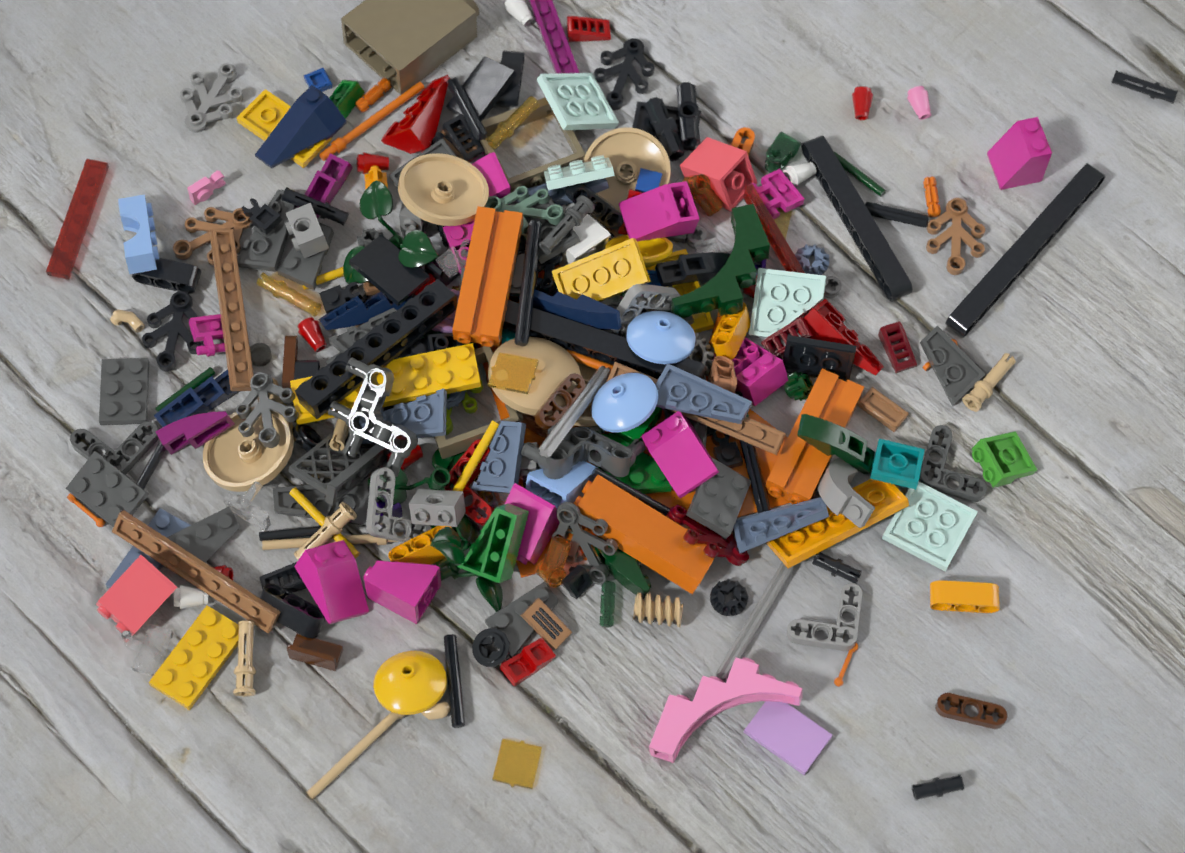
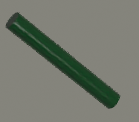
(868, 182)
(193, 384)

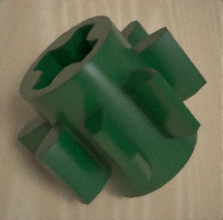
(798, 386)

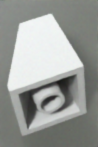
(592, 239)

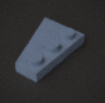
(504, 459)

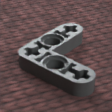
(115, 456)
(941, 475)

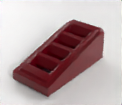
(893, 333)
(773, 342)

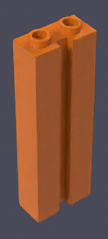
(487, 277)
(799, 463)
(644, 533)

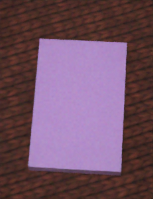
(788, 734)

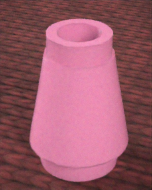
(919, 101)

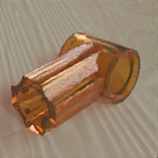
(704, 193)
(551, 567)

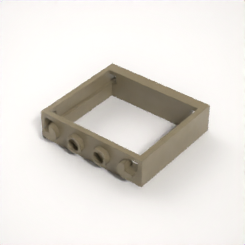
(535, 176)
(462, 442)

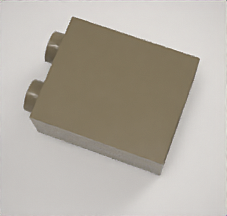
(409, 36)

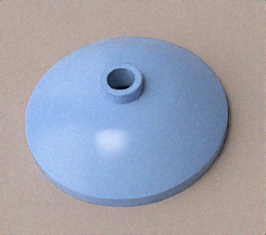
(660, 337)
(624, 402)

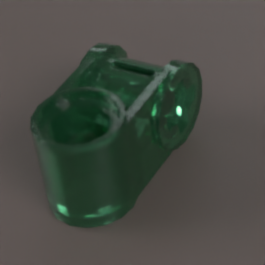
(781, 152)

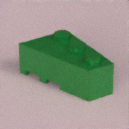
(498, 544)

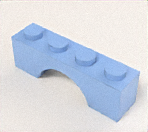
(140, 249)

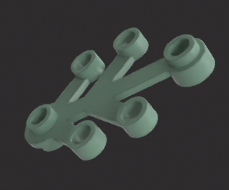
(553, 213)

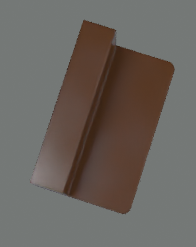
(315, 652)

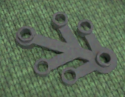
(260, 386)
(570, 515)

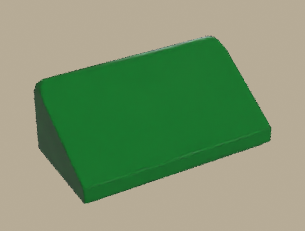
(346, 96)

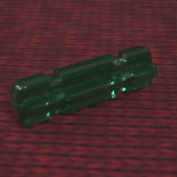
(607, 604)

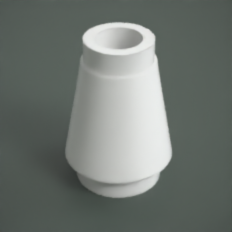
(519, 11)
(799, 173)
(189, 597)

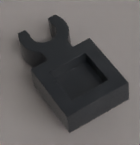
(263, 218)
(338, 296)
(726, 452)

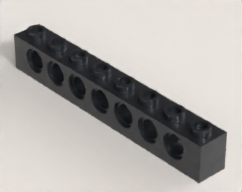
(407, 324)

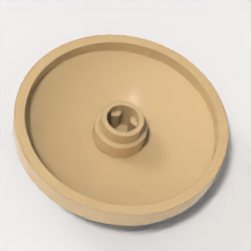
(629, 152)
(442, 189)
(552, 369)
(239, 461)

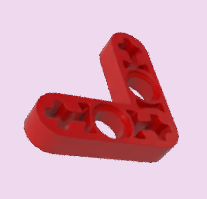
(477, 500)

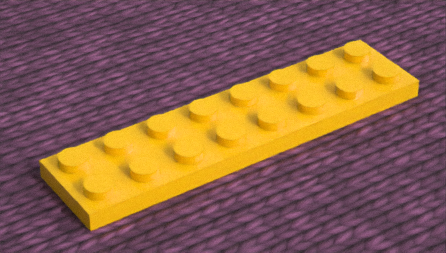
(414, 376)

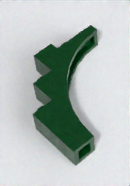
(739, 271)

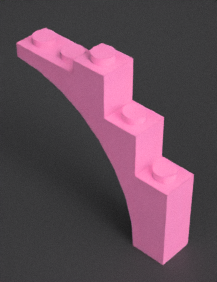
(713, 696)

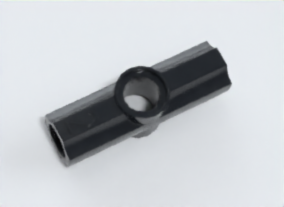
(688, 123)
(664, 128)

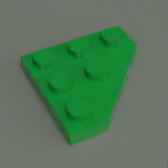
(644, 473)

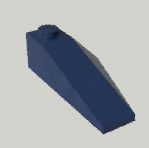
(304, 124)

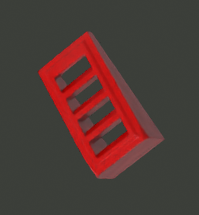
(584, 22)

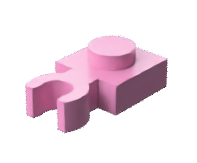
(203, 189)

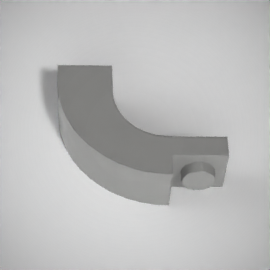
(839, 495)

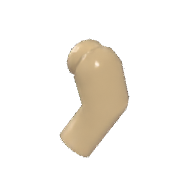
(128, 317)
(438, 711)

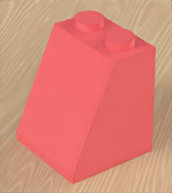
(724, 166)
(135, 596)

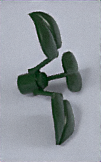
(414, 248)
(436, 481)
(449, 544)

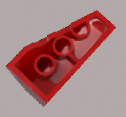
(420, 120)
(827, 325)

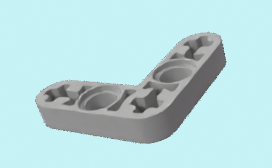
(636, 302)
(387, 520)
(841, 629)

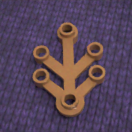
(232, 223)
(956, 233)

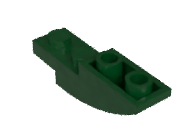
(837, 441)
(625, 570)

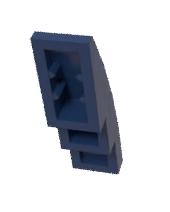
(583, 310)
(358, 312)
(197, 401)

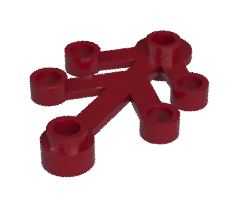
(713, 540)

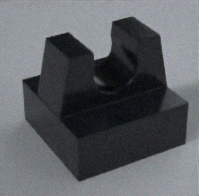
(576, 581)

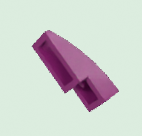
(329, 180)
(194, 430)

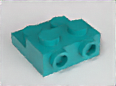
(897, 464)

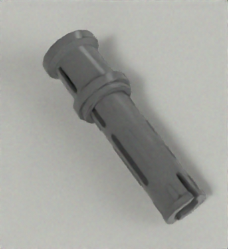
(573, 217)

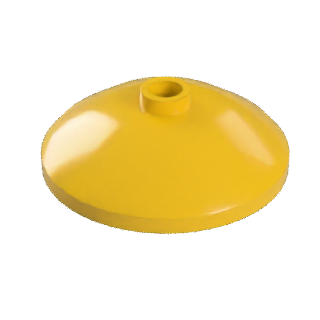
(652, 250)
(413, 691)

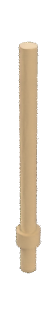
(299, 542)
(353, 754)

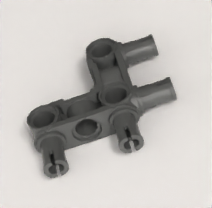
(369, 404)
(586, 445)

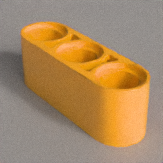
(731, 333)
(418, 549)
(964, 596)

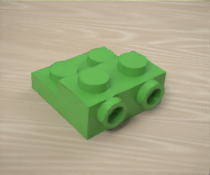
(1003, 459)

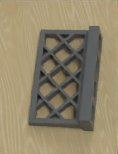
(341, 481)

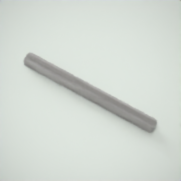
(574, 412)
(754, 620)

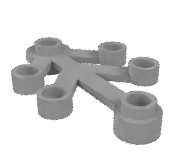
(210, 100)

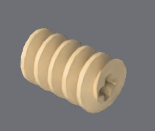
(658, 609)

